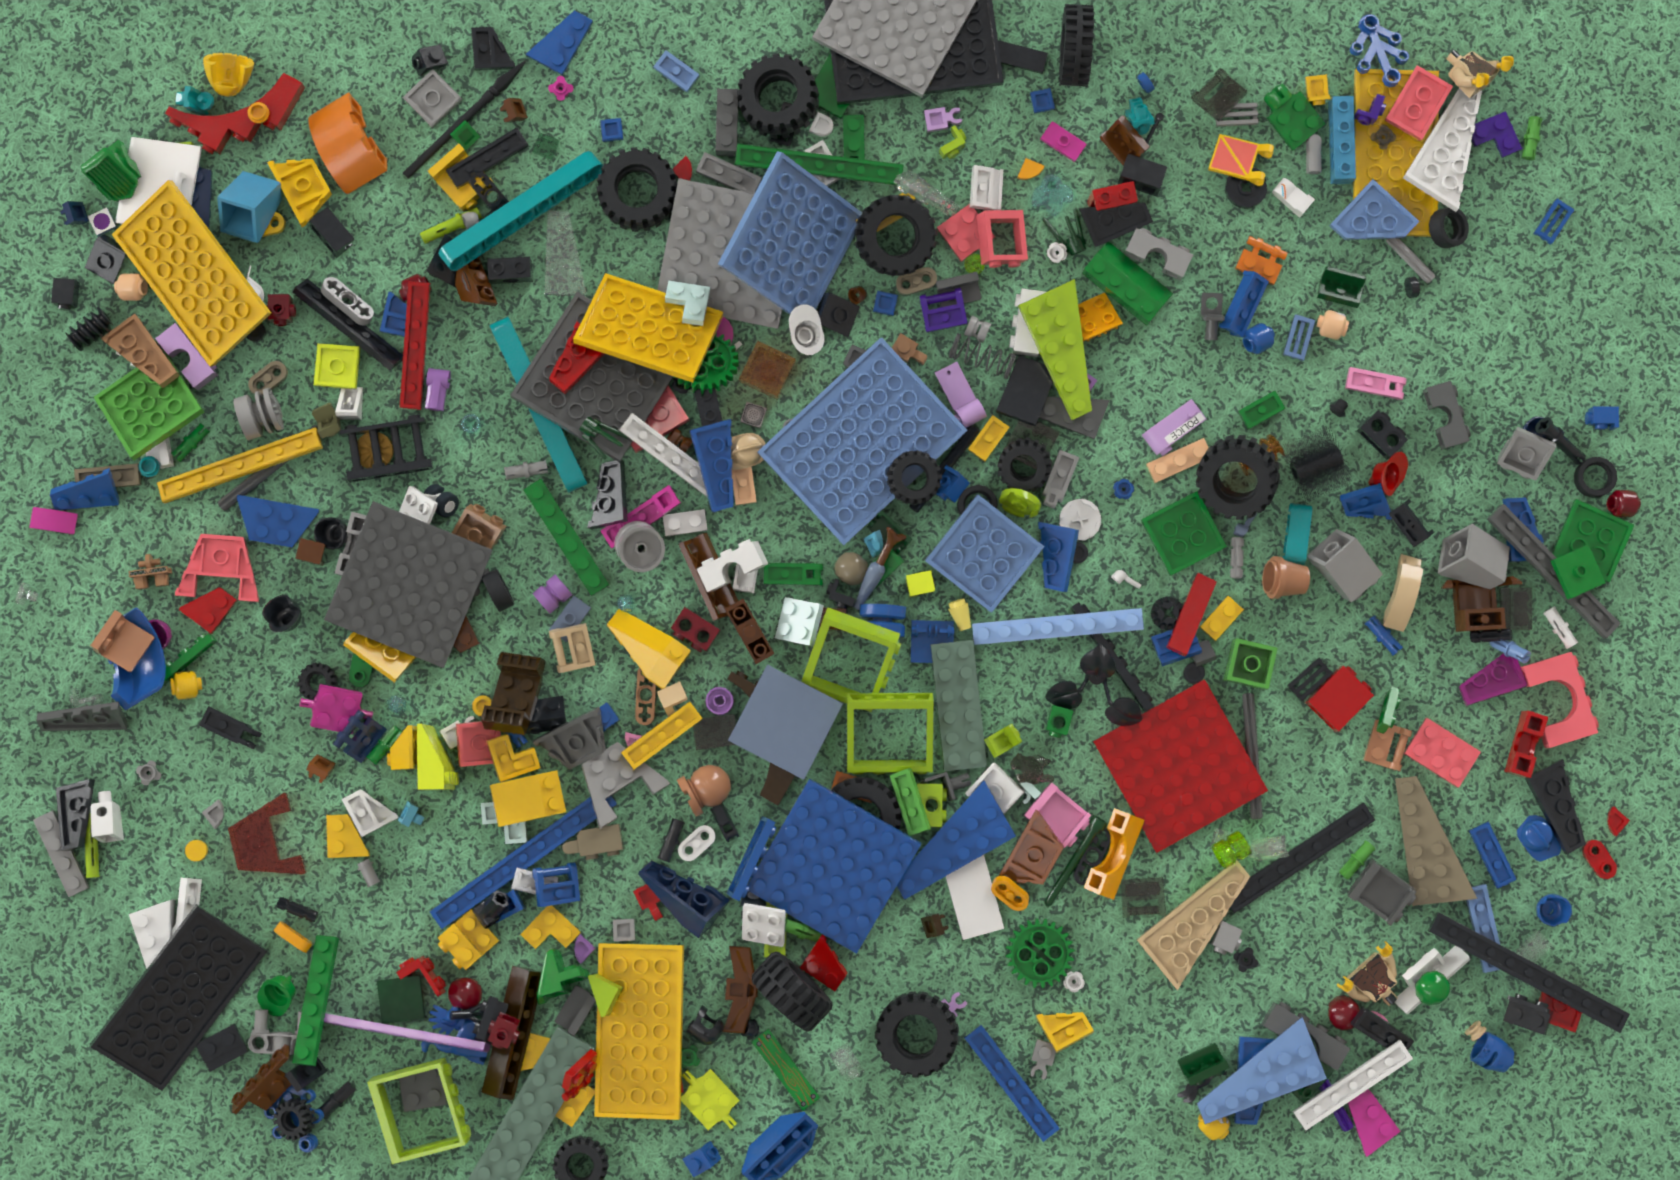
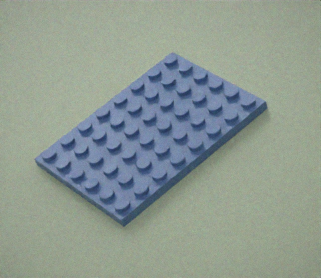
(851, 433)

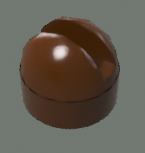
(852, 294)

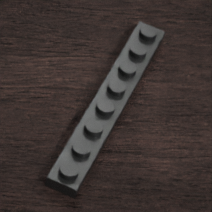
(1539, 557)

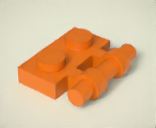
(1265, 267)

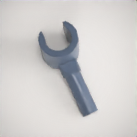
(1241, 530)

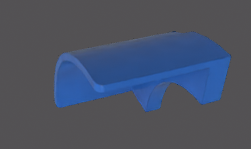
(148, 674)

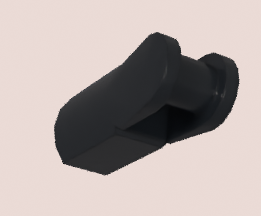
(723, 818)

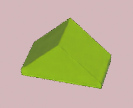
(605, 993)

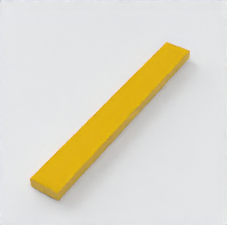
(239, 465)

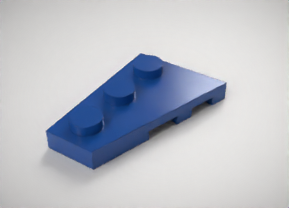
(561, 43)
(1522, 511)
(1058, 554)

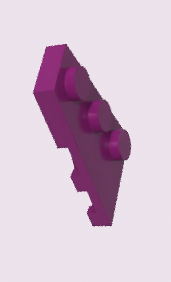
(1494, 680)

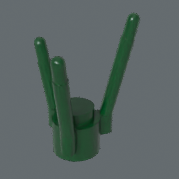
(1075, 243)
(592, 428)

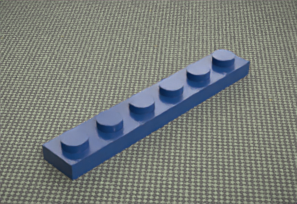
(1011, 1083)

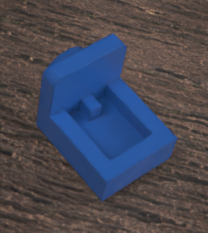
(702, 1159)

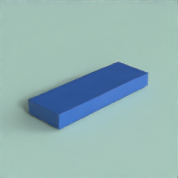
(1492, 855)

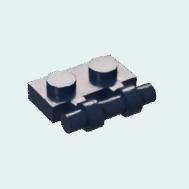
(363, 740)

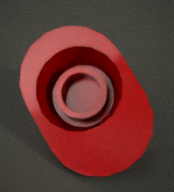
(1390, 473)

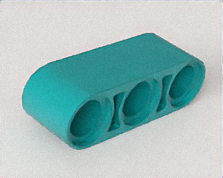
(1298, 533)

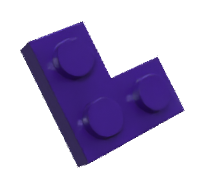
(1497, 129)

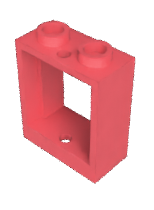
(987, 255)

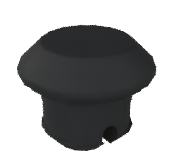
(1339, 408)

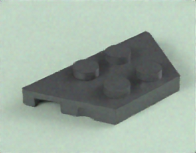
(575, 740)

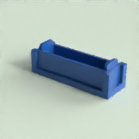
(1244, 303)

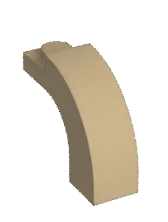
(1404, 593)

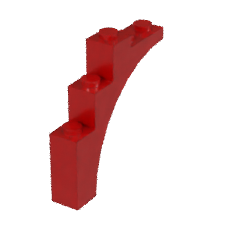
(216, 130)

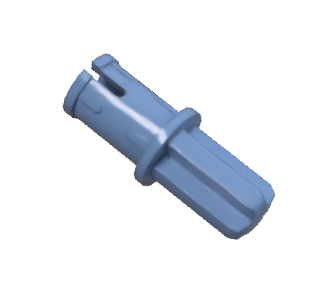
(1510, 649)

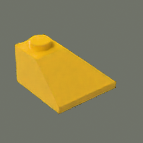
(404, 750)

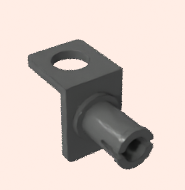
(1211, 316)
(951, 784)

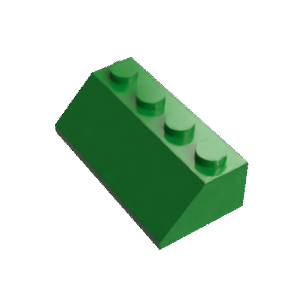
(1127, 283)

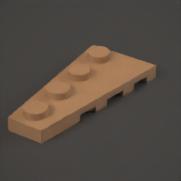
(138, 347)

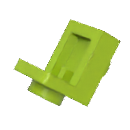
(952, 148)
(1003, 740)

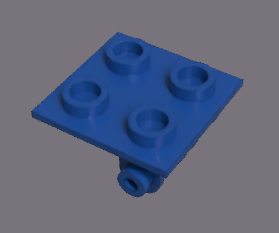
(927, 633)

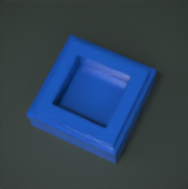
(1042, 100)
(611, 130)
(885, 303)

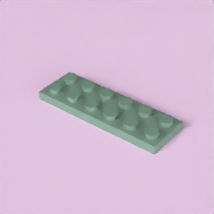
(958, 705)

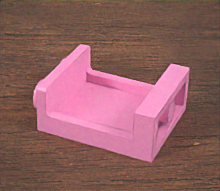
(1060, 813)

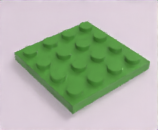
(146, 412)

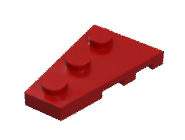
(573, 363)

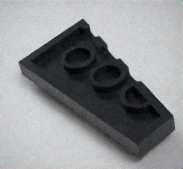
(1554, 798)

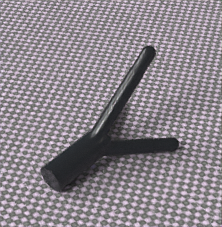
(466, 1014)

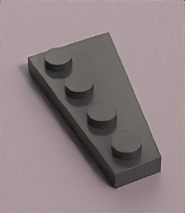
(93, 717)

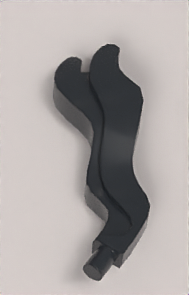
(1191, 1091)

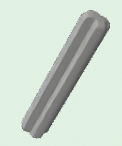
(1411, 259)

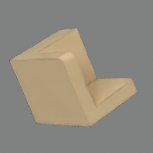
(672, 696)

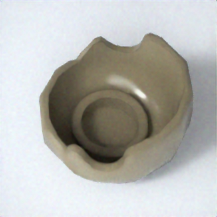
(851, 568)

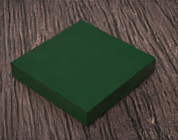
(401, 999)

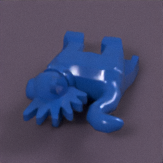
(464, 1028)

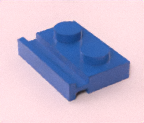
(1168, 656)

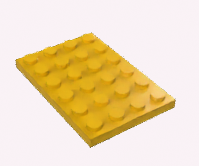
(645, 330)

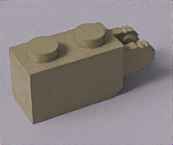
(596, 841)

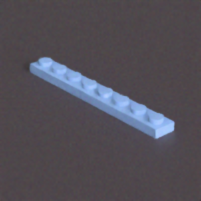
(1058, 626)

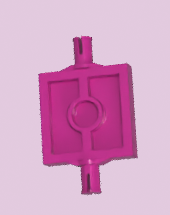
(334, 707)

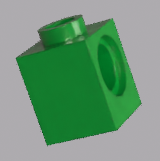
(1065, 714)

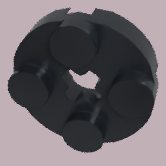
(1244, 199)

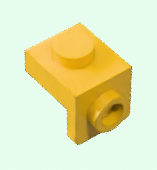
(1317, 89)

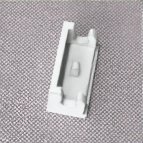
(744, 582)

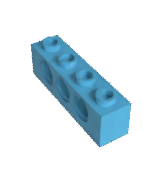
(1342, 140)

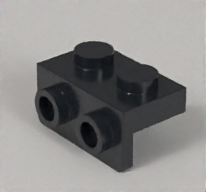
(548, 715)
(490, 1010)

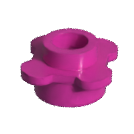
(560, 94)

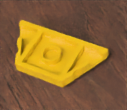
(302, 187)

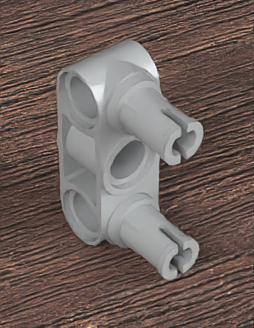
(272, 1040)

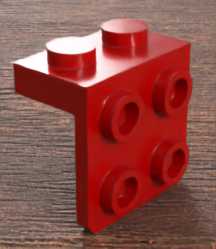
(426, 967)

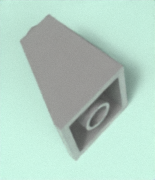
(1474, 558)
(1345, 565)

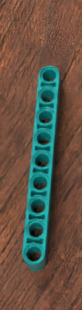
(520, 211)
(551, 433)

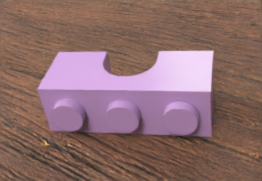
(176, 341)

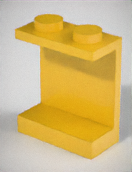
(465, 196)

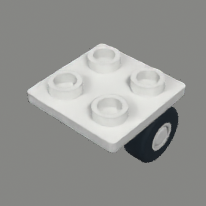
(424, 505)
(762, 923)

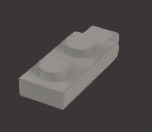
(1059, 478)

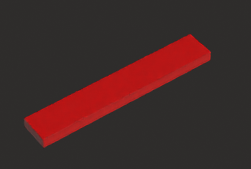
(415, 345)

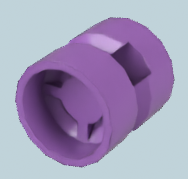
(552, 594)
(719, 701)

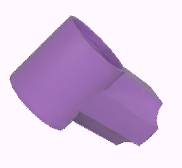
(437, 386)

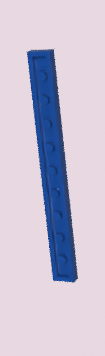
(521, 858)

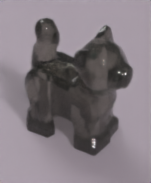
(1031, 768)

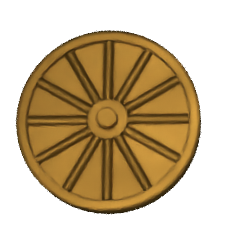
(365, 449)

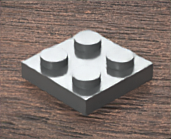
(422, 1090)

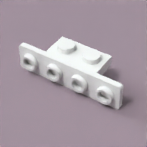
(1431, 961)

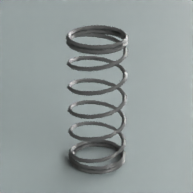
(954, 349)

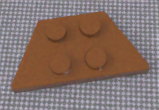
(1033, 853)

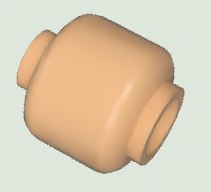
(131, 287)
(1332, 325)

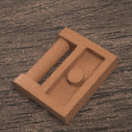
(1380, 744)

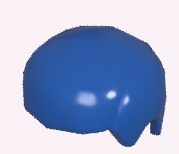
(1561, 910)

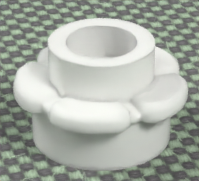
(1051, 252)
(1074, 976)

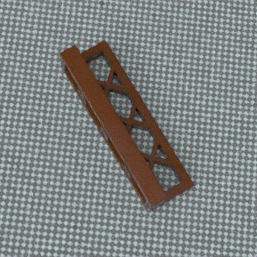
(702, 550)

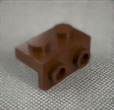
(1124, 140)

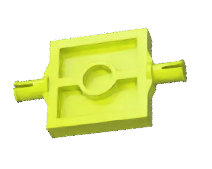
(709, 1099)

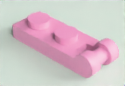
(1375, 383)

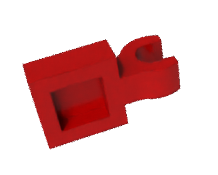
(648, 899)

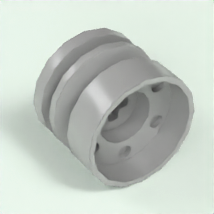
(256, 414)

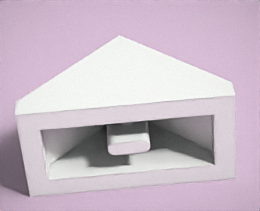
(350, 404)

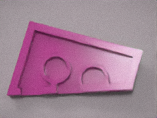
(1371, 1121)

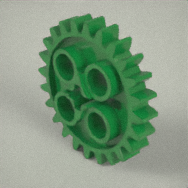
(712, 375)
(1027, 967)

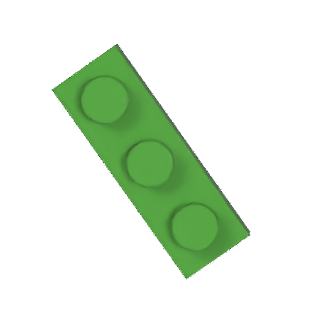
(910, 802)

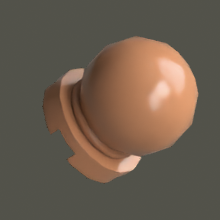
(706, 787)

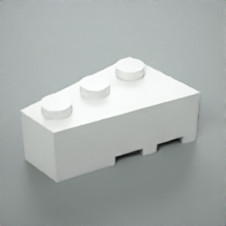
(153, 928)

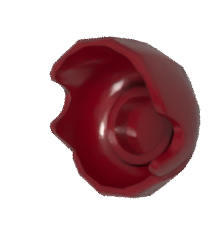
(465, 993)
(1342, 1012)

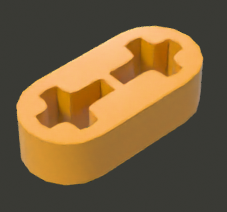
(293, 937)

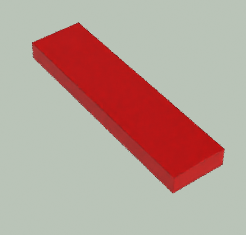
(1191, 614)

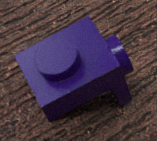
(1377, 108)

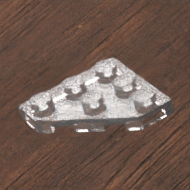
(914, 185)

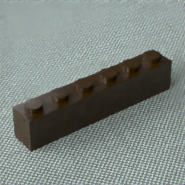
(504, 1063)

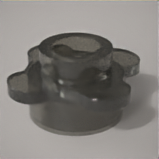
(1389, 137)

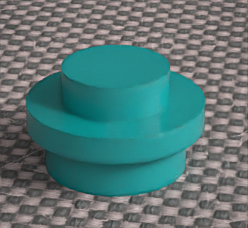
(149, 466)

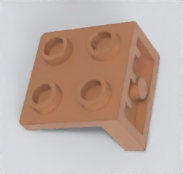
(122, 642)

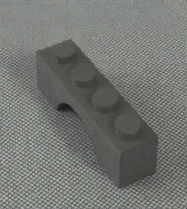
(1329, 1049)

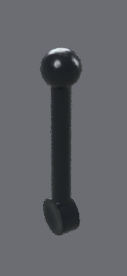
(1159, 117)

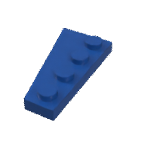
(713, 453)
(1248, 1048)

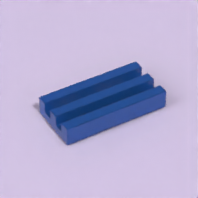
(1544, 236)

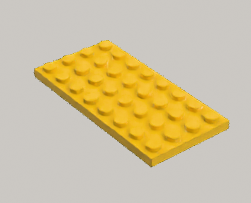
(1389, 165)
(191, 273)
(643, 1034)

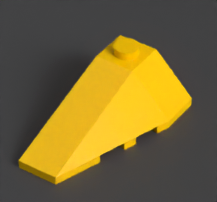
(650, 648)

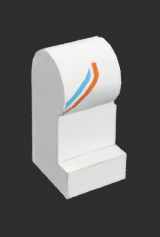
(1292, 197)

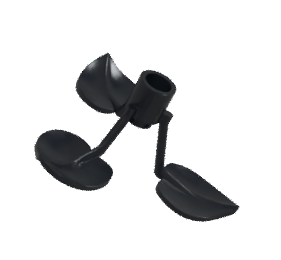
(1098, 666)

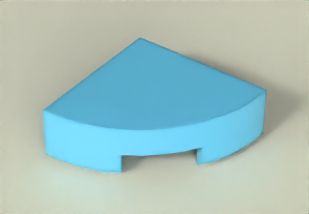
(874, 543)

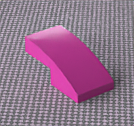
(53, 520)

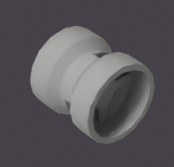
(973, 327)

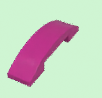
(648, 512)

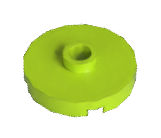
(1019, 502)

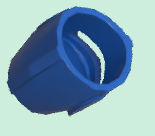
(1492, 1053)

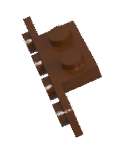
(265, 1085)

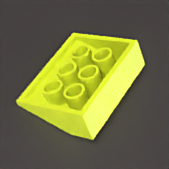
(433, 763)

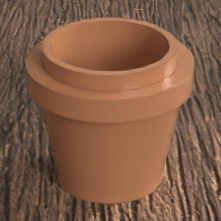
(1284, 578)

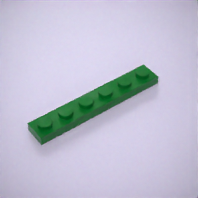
(566, 537)
(315, 1000)

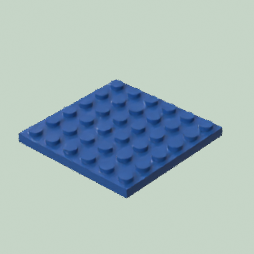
(833, 865)

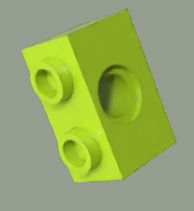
(937, 793)

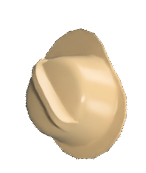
(745, 450)

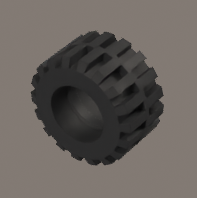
(1033, 449)
(932, 472)
(581, 1145)

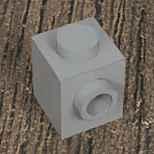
(1226, 938)

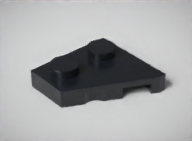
(488, 50)

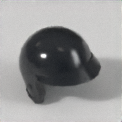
(282, 614)

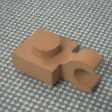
(907, 348)

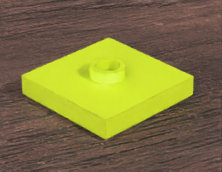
(337, 366)

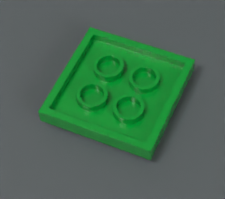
(1602, 531)
(1183, 533)

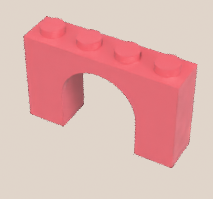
(1580, 720)

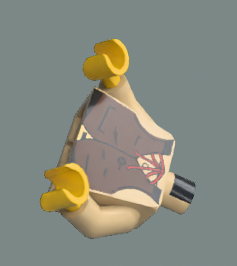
(1473, 72)
(1373, 978)

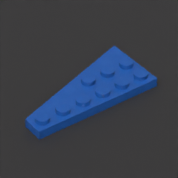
(965, 837)

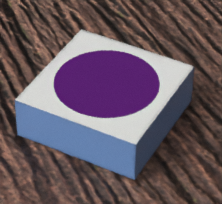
(102, 222)

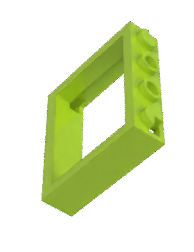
(857, 627)
(889, 701)
(387, 1121)

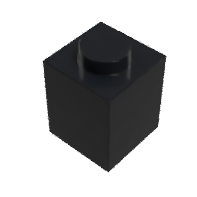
(65, 293)

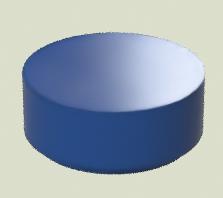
(1145, 82)

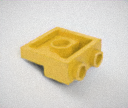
(467, 940)

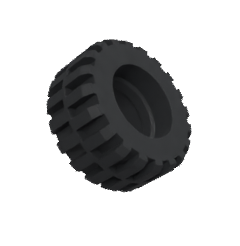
(770, 71)
(631, 162)
(923, 228)
(1232, 502)
(791, 991)
(896, 1054)

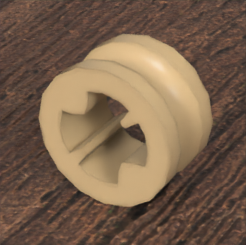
(1475, 1030)

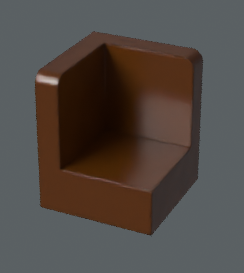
(310, 551)

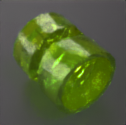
(1224, 852)

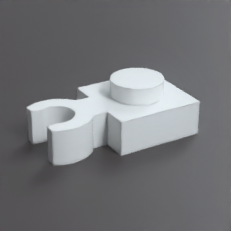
(450, 735)

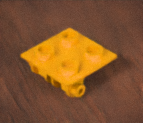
(1097, 317)

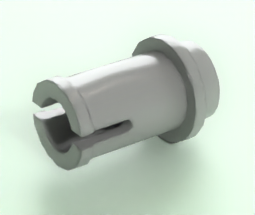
(368, 872)

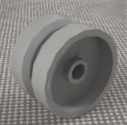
(637, 534)

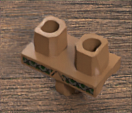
(141, 576)

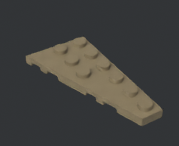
(1429, 855)

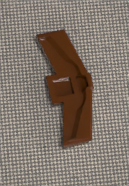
(740, 990)

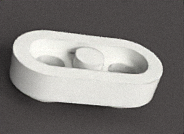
(696, 842)

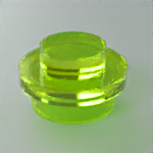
(973, 264)

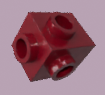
(284, 303)
(503, 1031)

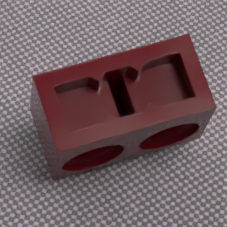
(698, 626)

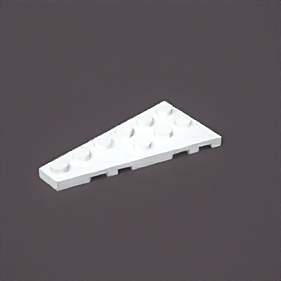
(1446, 152)

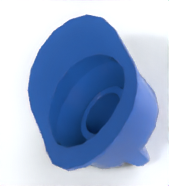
(1538, 838)

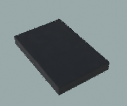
(1026, 391)

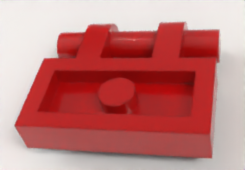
(579, 1075)

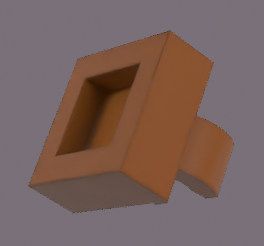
(321, 767)

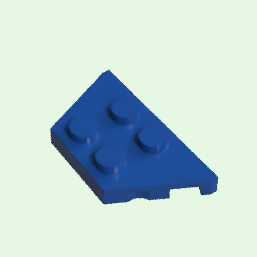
(275, 521)

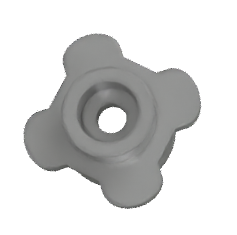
(142, 771)

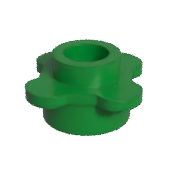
(693, 1060)

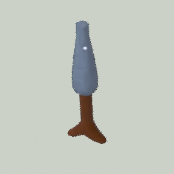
(876, 569)

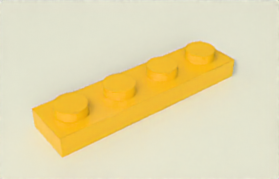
(661, 735)

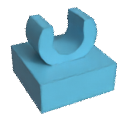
(409, 814)

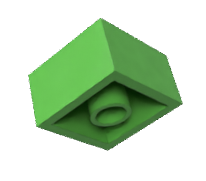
(1250, 664)

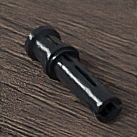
(1556, 435)

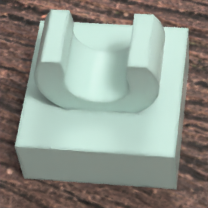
(1030, 790)

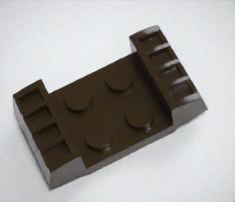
(514, 694)

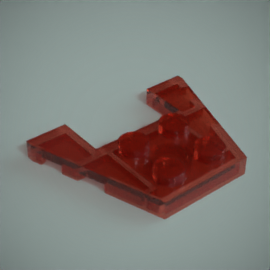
(256, 844)

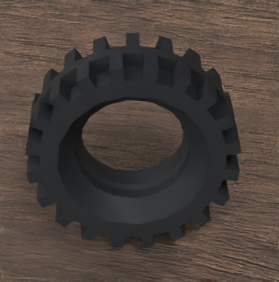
(1076, 45)
(875, 792)

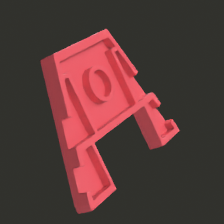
(220, 558)

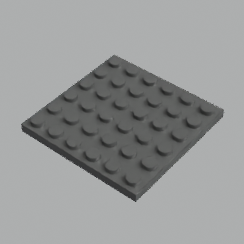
(605, 392)
(408, 584)

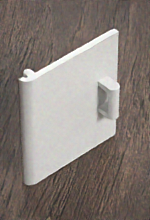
(157, 164)

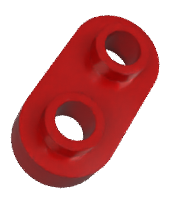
(1600, 859)

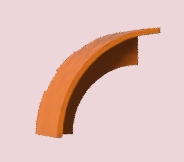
(344, 144)

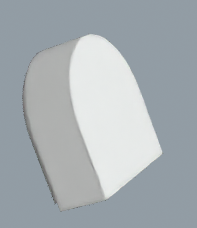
(822, 125)

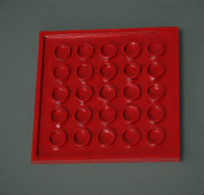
(1180, 766)

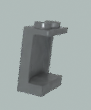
(1382, 892)

